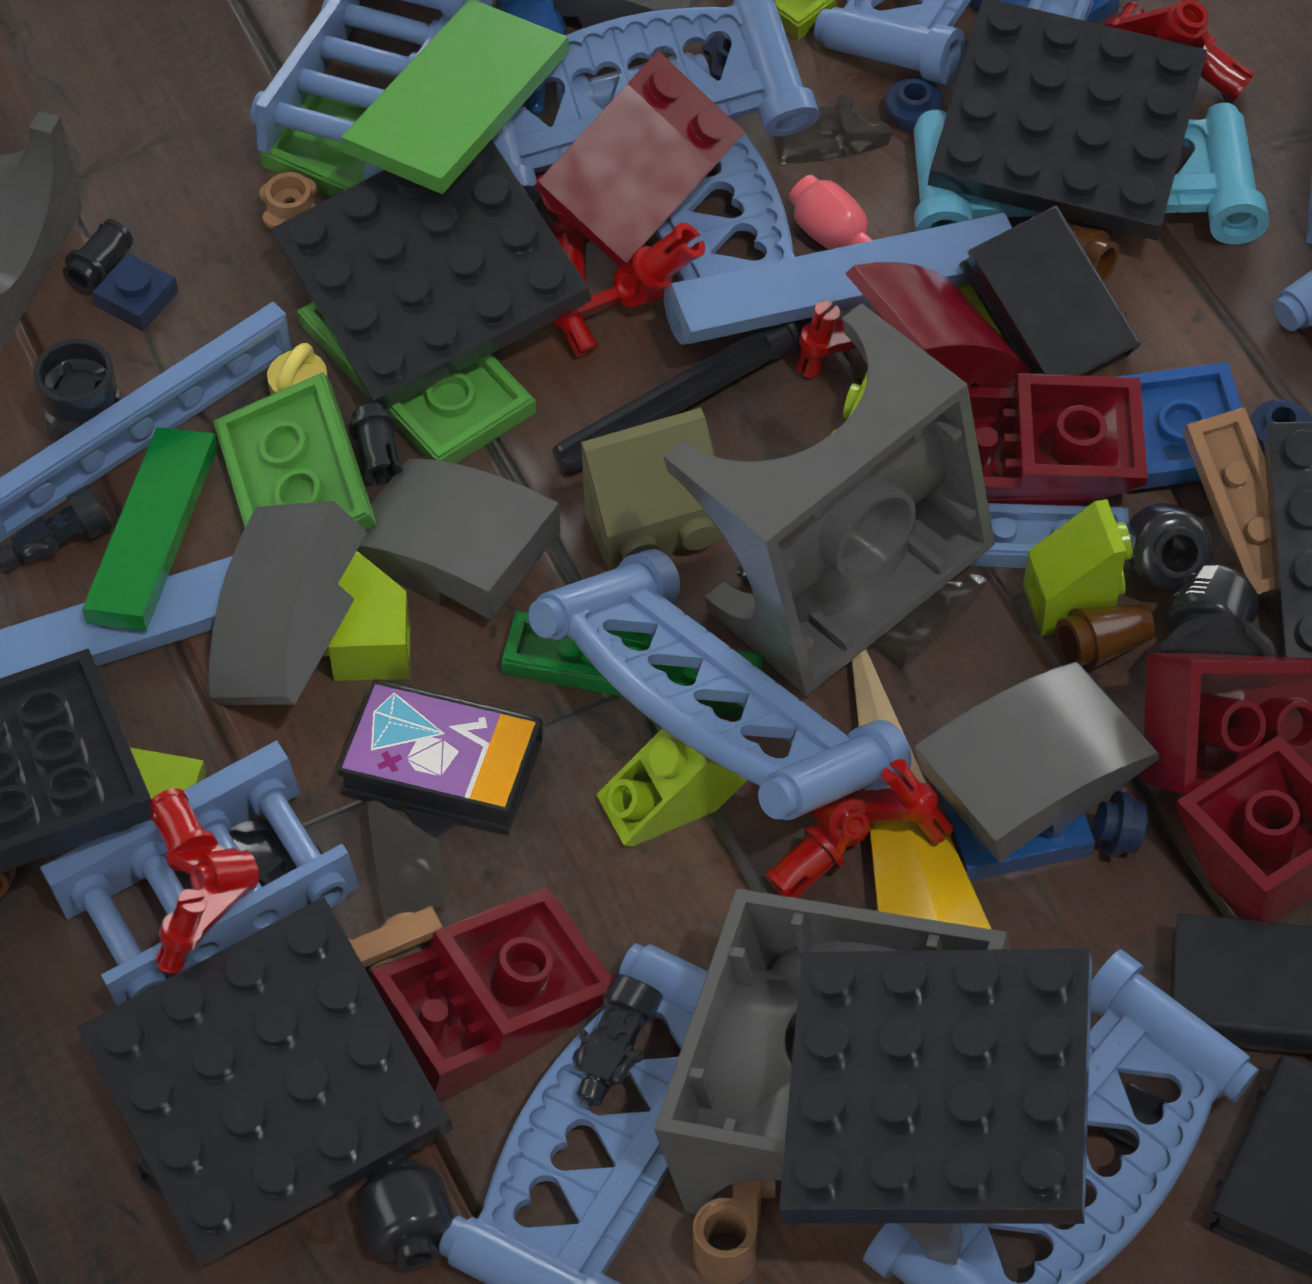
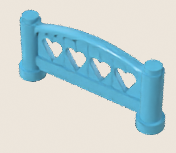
(1212, 181)

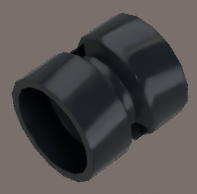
(74, 384)

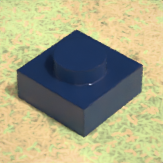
(135, 292)

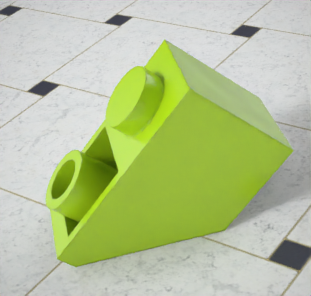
(1077, 566)
(375, 630)
(665, 789)

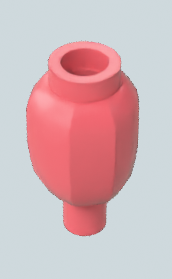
(828, 213)

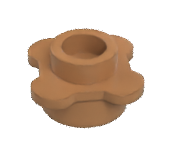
(286, 197)

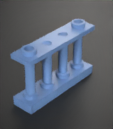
(304, 71)
(235, 795)

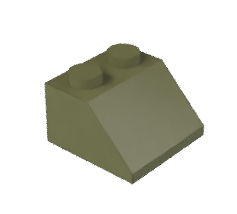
(635, 499)

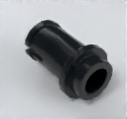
(89, 265)
(374, 430)

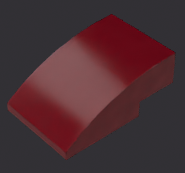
(939, 321)
(1060, 439)
(492, 990)

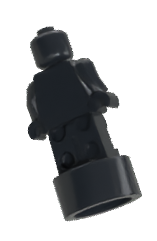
(44, 536)
(610, 1052)

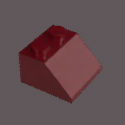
(1256, 831)

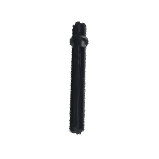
(687, 387)

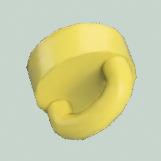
(294, 368)

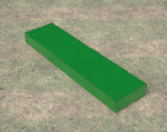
(150, 529)
(565, 664)

